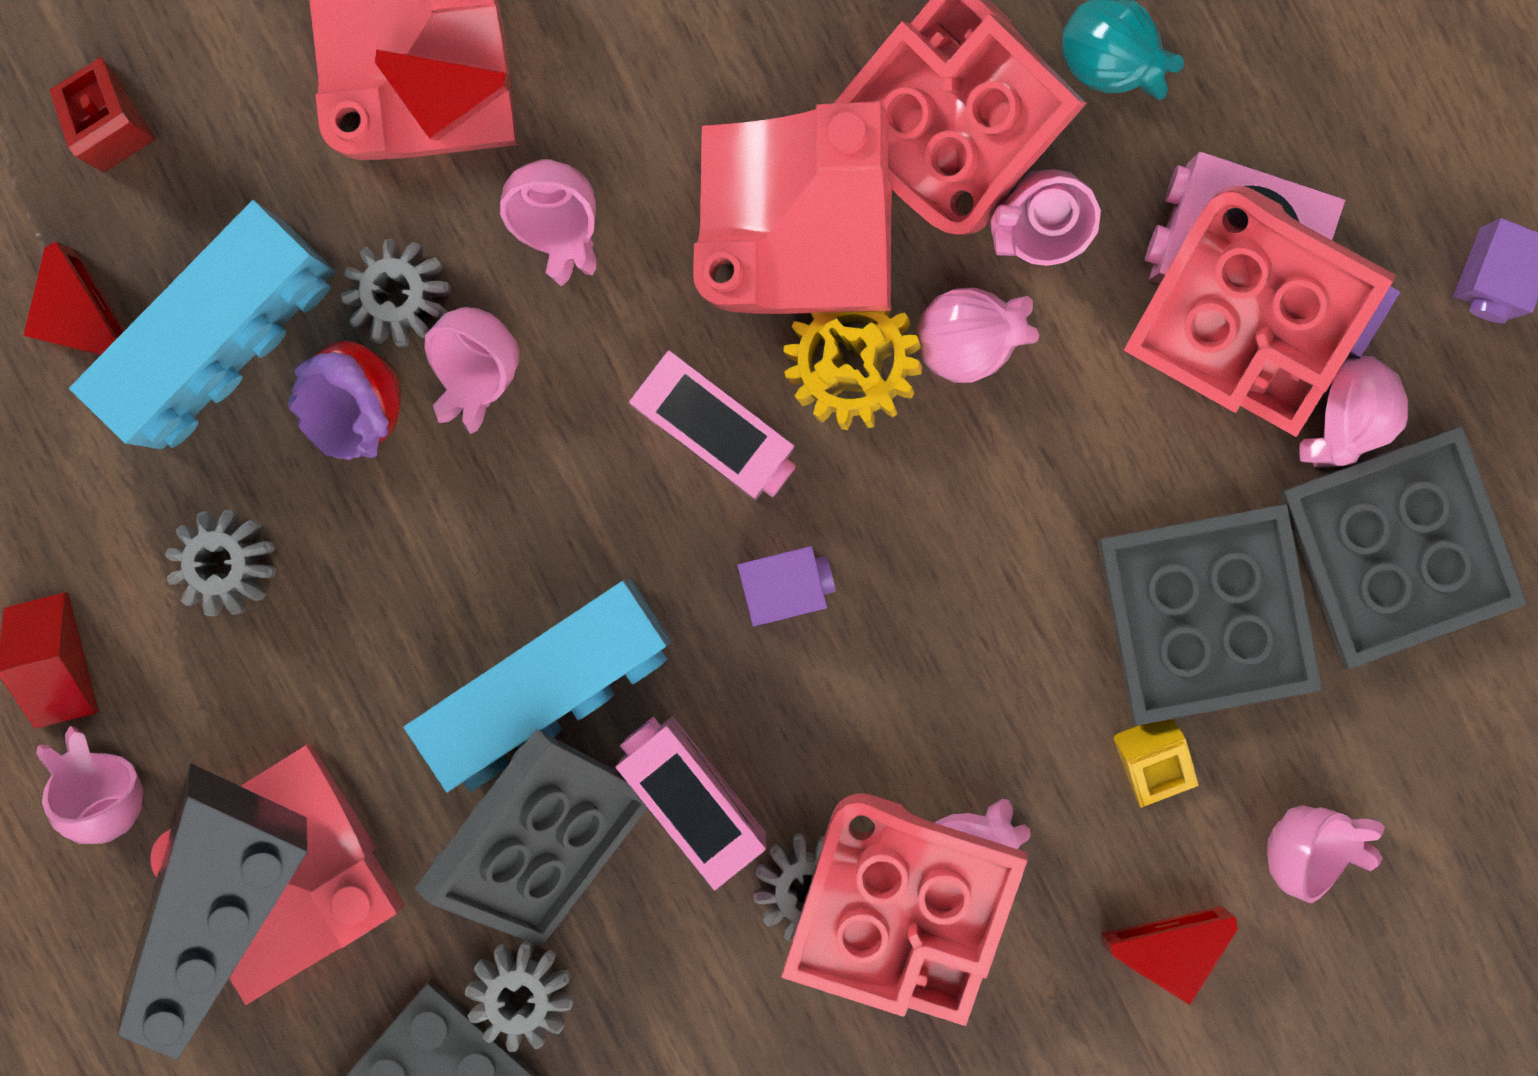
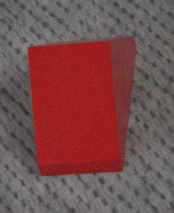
(440, 92)
(99, 117)
(70, 305)
(45, 661)
(1175, 950)

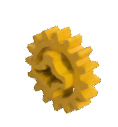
(834, 376)

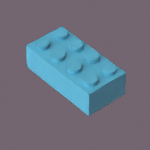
(204, 330)
(538, 684)

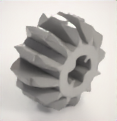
(406, 271)
(196, 562)
(781, 890)
(525, 1018)

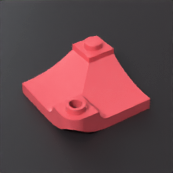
(350, 81)
(963, 109)
(797, 212)
(1258, 310)
(333, 893)
(903, 911)

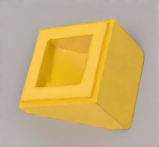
(1156, 761)

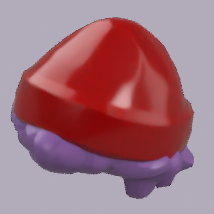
(346, 400)

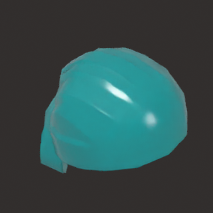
(1117, 48)

